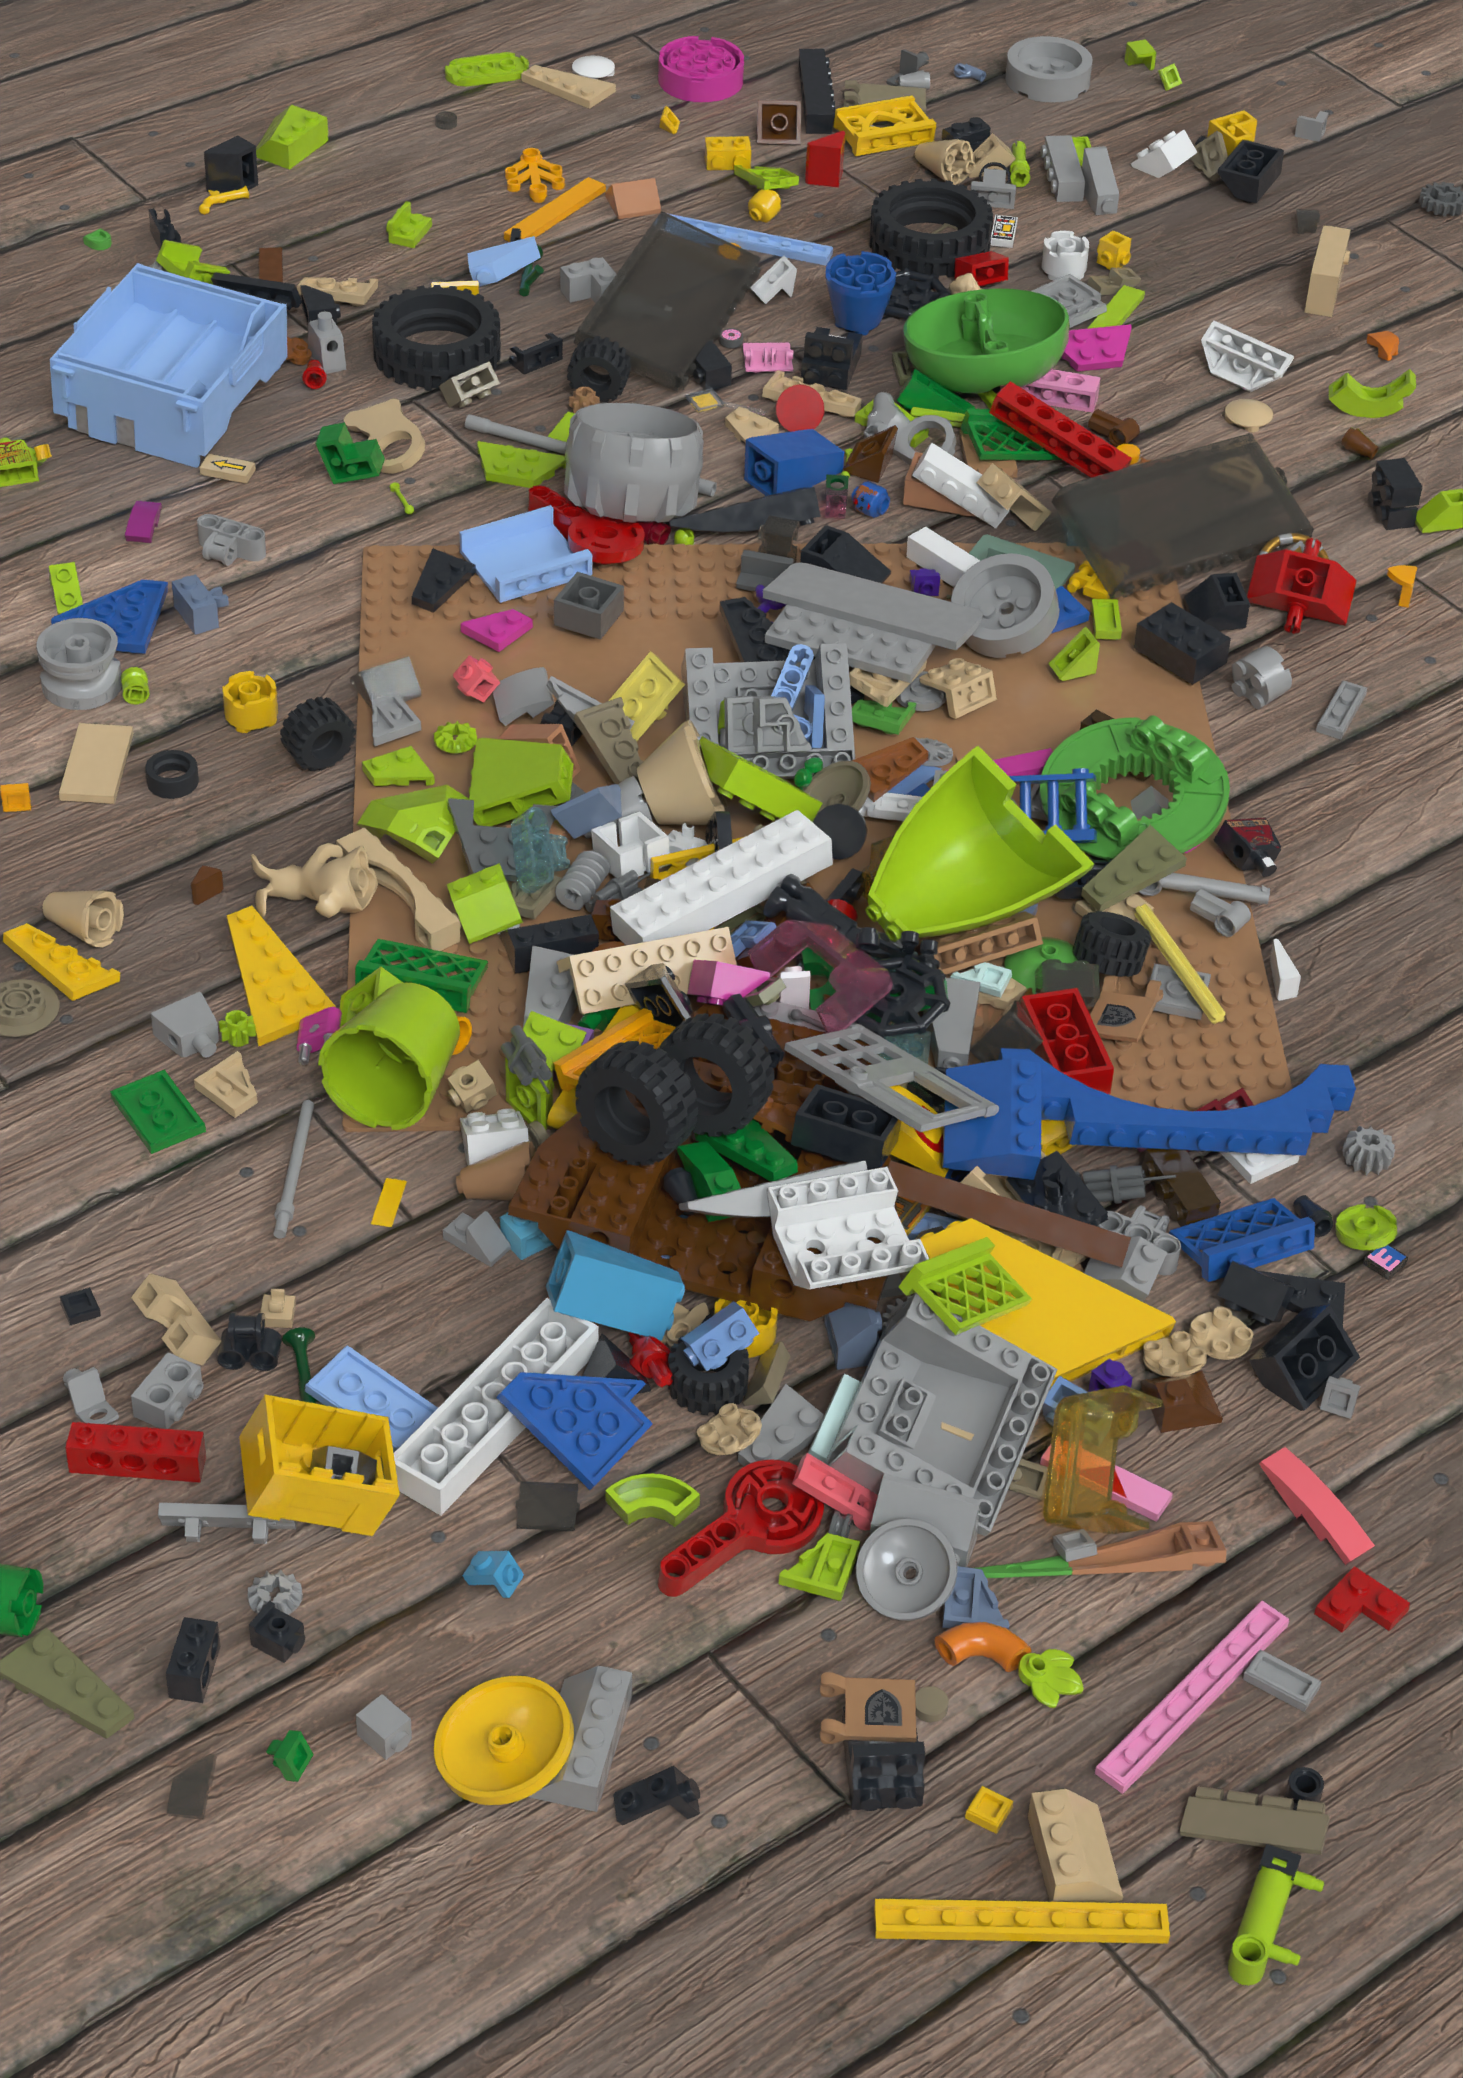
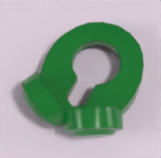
(804, 776)

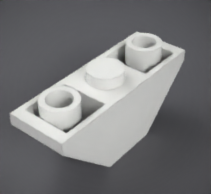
(797, 986)

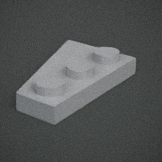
(785, 1429)

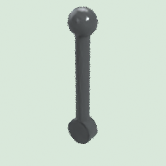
(796, 1014)

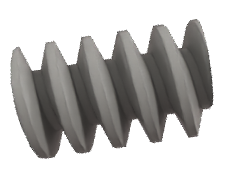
(582, 879)

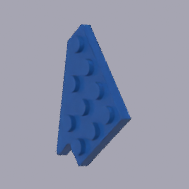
(579, 1418)

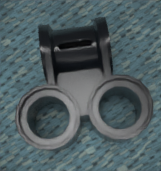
(250, 1342)

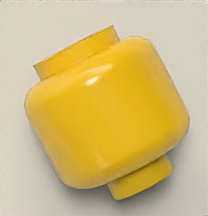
(764, 205)

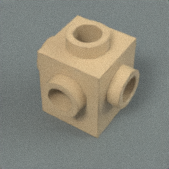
(471, 1087)

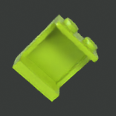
(184, 261)

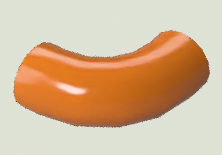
(981, 1640)

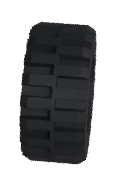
(738, 1056)
(657, 1085)

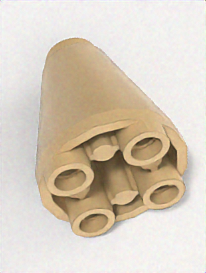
(947, 159)

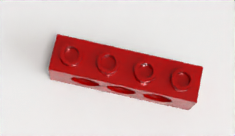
(136, 1452)

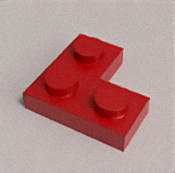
(1361, 1594)

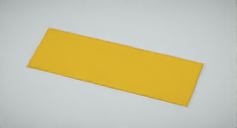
(388, 1202)

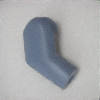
(967, 71)

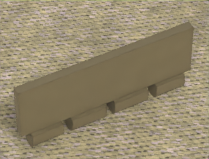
(1247, 1823)

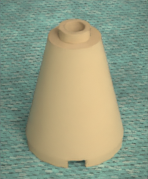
(86, 914)

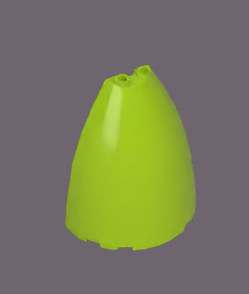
(969, 857)

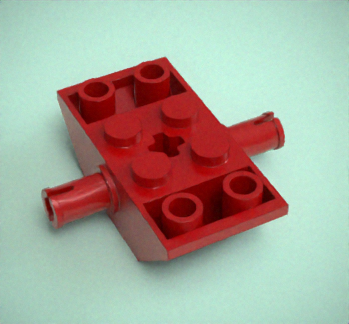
(1302, 586)

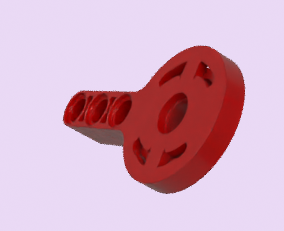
(605, 537)
(748, 1528)

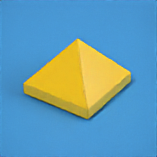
(669, 121)

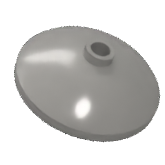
(895, 1550)

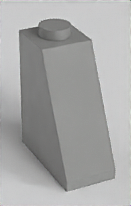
(1100, 181)

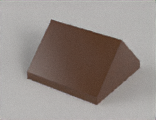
(778, 122)
(872, 455)

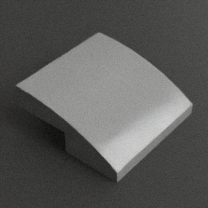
(523, 694)

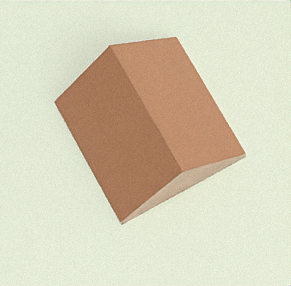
(634, 198)

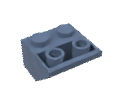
(853, 1335)

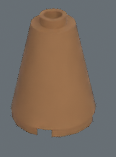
(496, 1175)

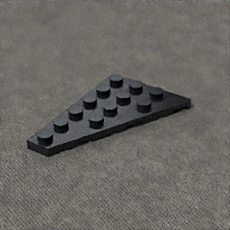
(748, 630)

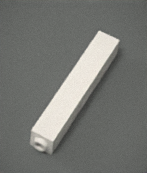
(937, 553)

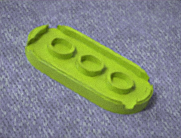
(486, 69)

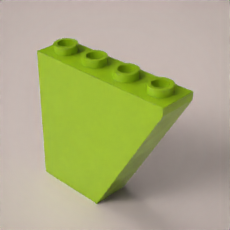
(516, 775)

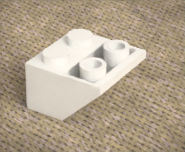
(1165, 154)
(491, 1133)

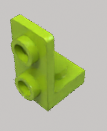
(65, 586)

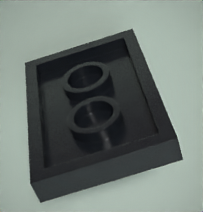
(1058, 1191)

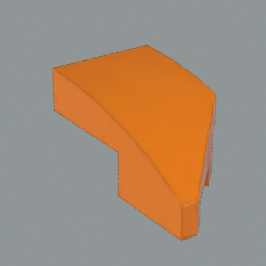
(1385, 342)

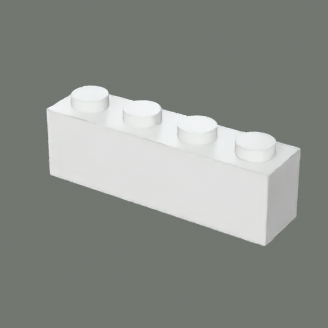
(958, 483)

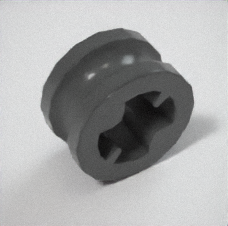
(841, 1524)

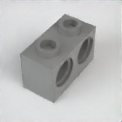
(167, 1391)

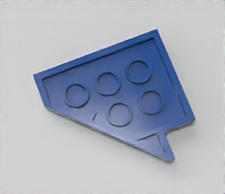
(128, 611)

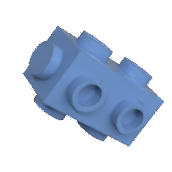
(719, 1337)

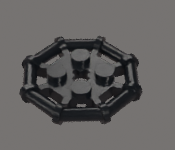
(912, 292)
(911, 1000)

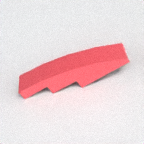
(1317, 1503)

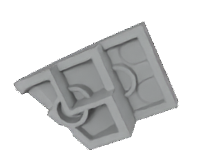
(762, 725)

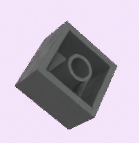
(588, 605)

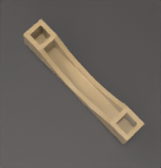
(434, 923)

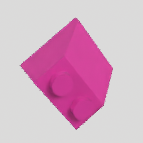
(716, 981)

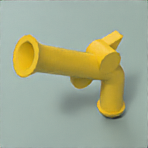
(216, 197)

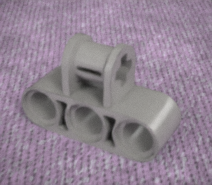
(229, 539)
(1150, 1228)

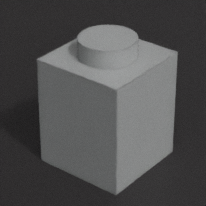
(384, 1727)

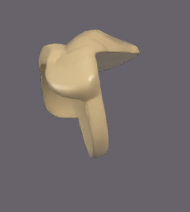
(963, 284)

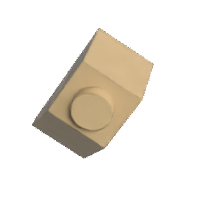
(991, 151)

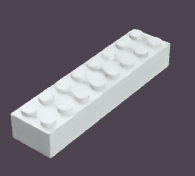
(724, 882)
(472, 1423)

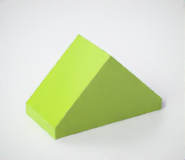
(1077, 657)

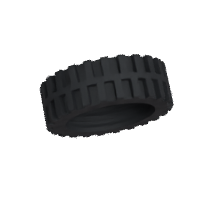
(929, 203)
(434, 311)

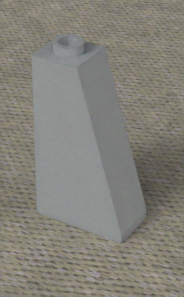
(954, 1028)

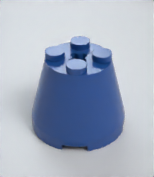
(859, 290)

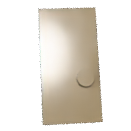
(1327, 270)

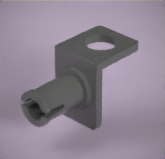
(908, 64)

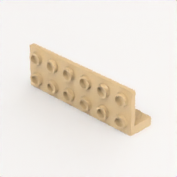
(602, 974)

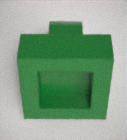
(291, 1755)

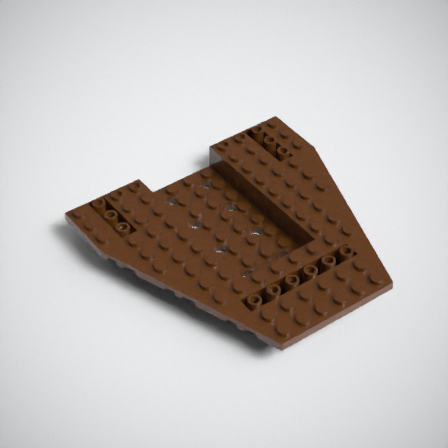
(626, 1207)

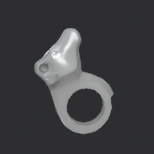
(887, 414)

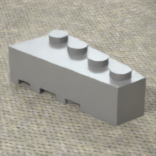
(548, 990)

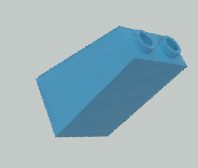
(613, 1287)

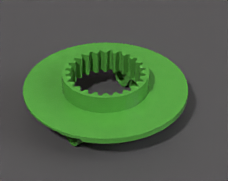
(1149, 747)

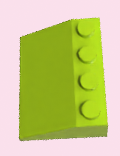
(755, 784)

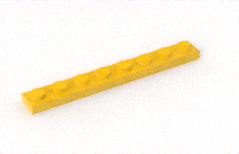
(1021, 1921)

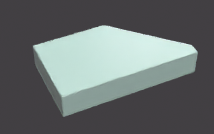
(992, 978)

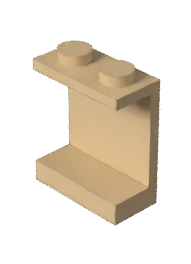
(1013, 496)

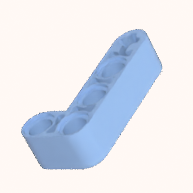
(797, 675)

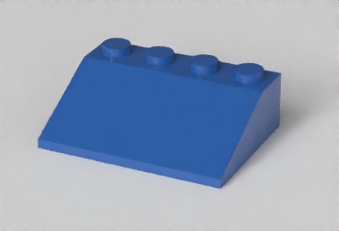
(1010, 1139)

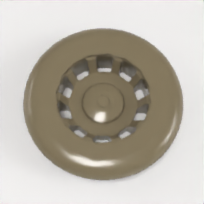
(26, 1007)

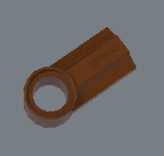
(1115, 429)

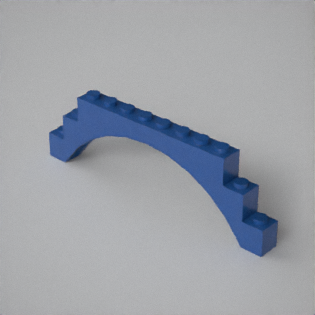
(1271, 1127)

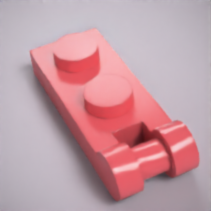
(836, 1490)

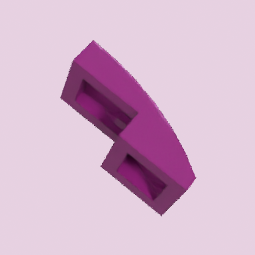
(142, 521)

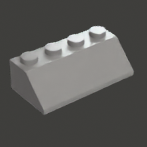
(598, 1708)

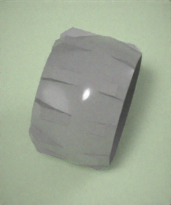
(633, 461)

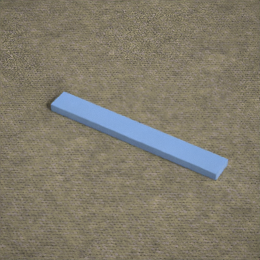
(766, 242)

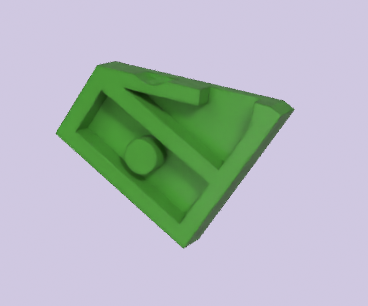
(888, 719)

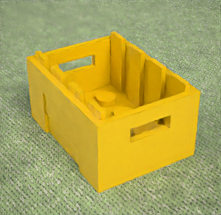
(278, 1463)

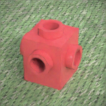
(476, 678)

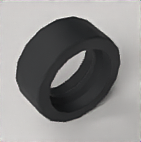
(172, 787)

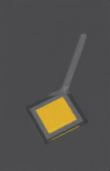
(709, 400)

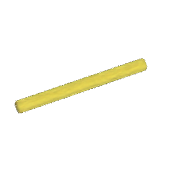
(1180, 964)

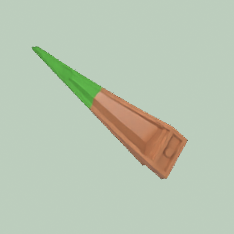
(1161, 1550)

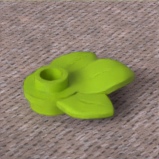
(1051, 1675)

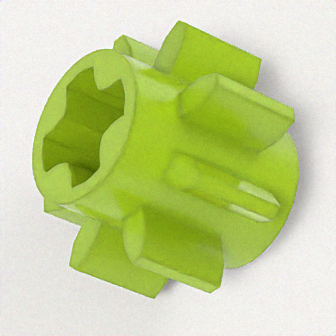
(237, 1028)

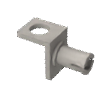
(88, 1396)

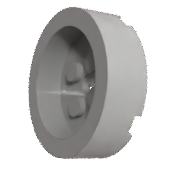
(1048, 69)
(1007, 583)

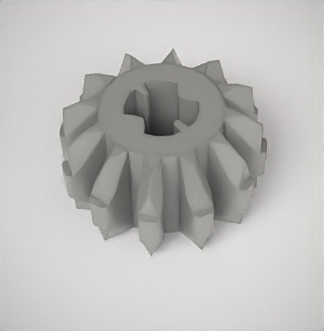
(1368, 1150)

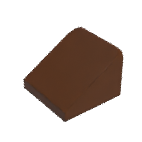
(206, 884)

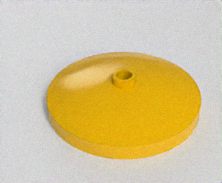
(503, 1740)

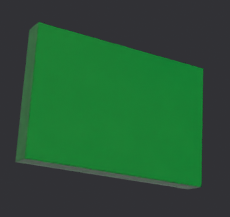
(158, 1111)

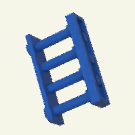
(1081, 831)

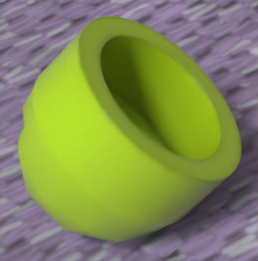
(684, 536)

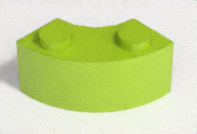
(653, 1497)

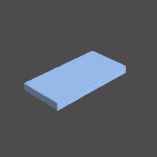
(362, 1386)

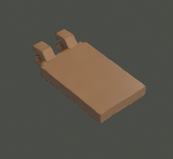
(972, 459)

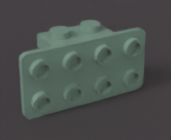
(1058, 568)

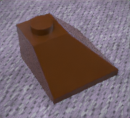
(1185, 1402)

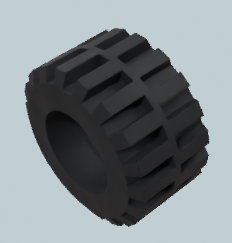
(603, 354)
(317, 734)
(1112, 943)
(707, 1390)

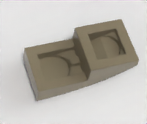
(1114, 281)

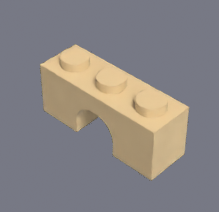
(188, 1331)

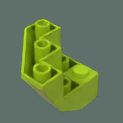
(414, 819)

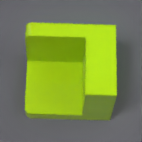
(1140, 52)

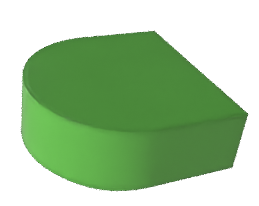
(98, 240)

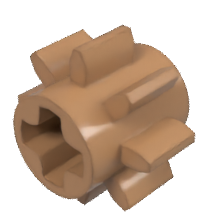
(582, 398)

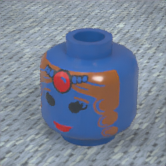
(870, 499)

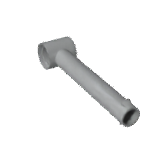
(1215, 887)

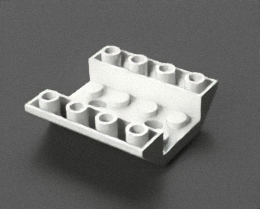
(837, 1219)

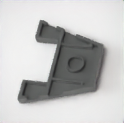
(486, 844)

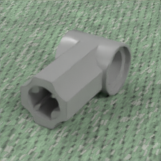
(1226, 917)

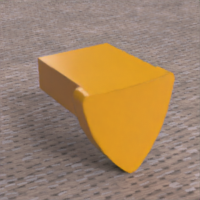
(1404, 576)

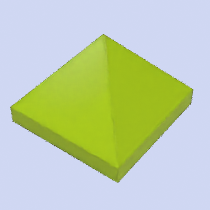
(1170, 77)

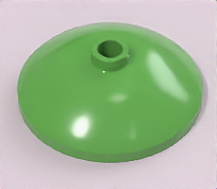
(1027, 961)

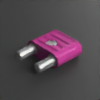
(316, 1030)

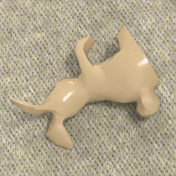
(338, 886)

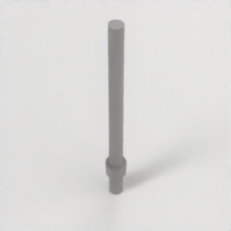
(285, 1209)

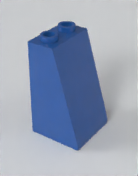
(790, 461)

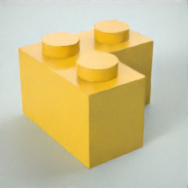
(1234, 128)

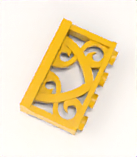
(868, 139)

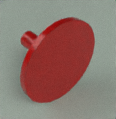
(800, 408)

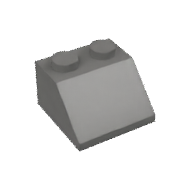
(1138, 1269)

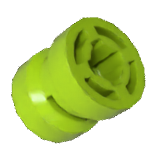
(135, 685)

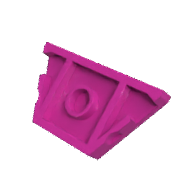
(1097, 347)

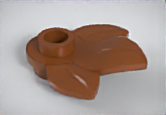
(298, 351)

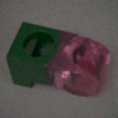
(836, 498)

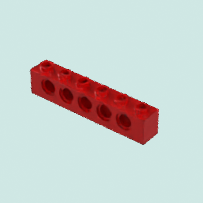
(1057, 432)

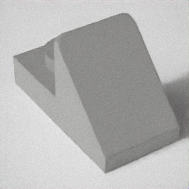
(478, 1237)

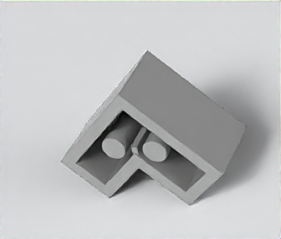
(585, 279)

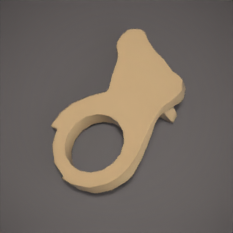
(388, 425)

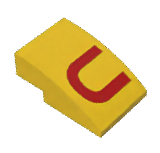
(920, 1148)

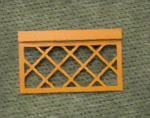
(637, 1027)

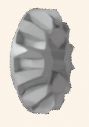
(286, 1600)

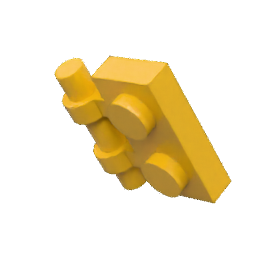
(1092, 585)

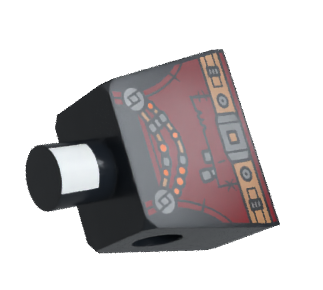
(1249, 844)

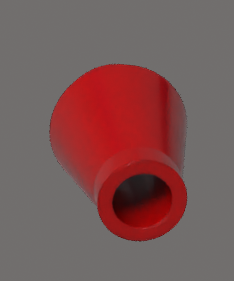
(314, 375)

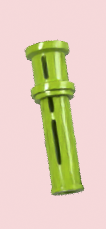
(1019, 167)

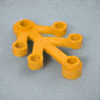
(532, 159)

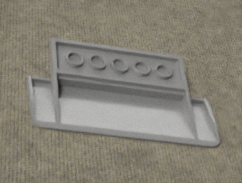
(883, 625)

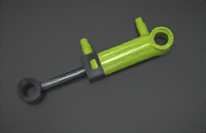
(1270, 1894)

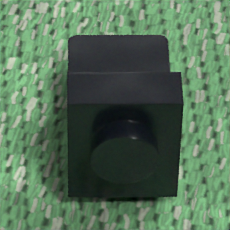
(655, 1793)

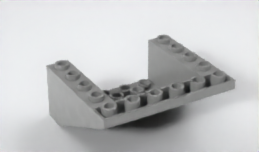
(710, 682)
(932, 1377)

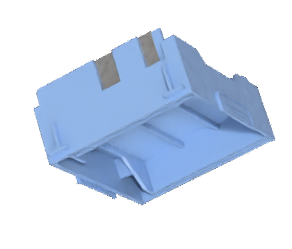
(166, 363)

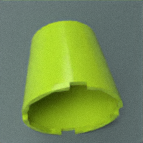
(391, 1056)

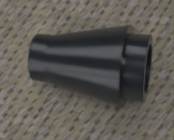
(680, 1186)
(1307, 1208)

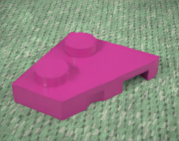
(498, 629)

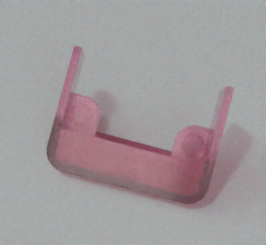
(856, 975)

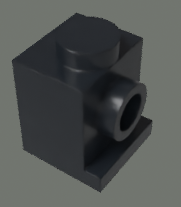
(276, 1633)

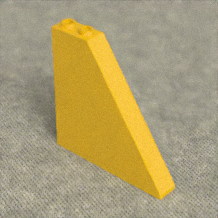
(1071, 1316)

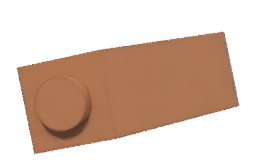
(542, 734)

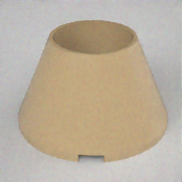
(679, 782)

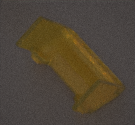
(1085, 1459)

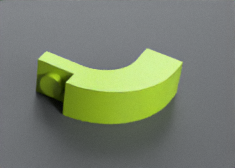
(1368, 401)

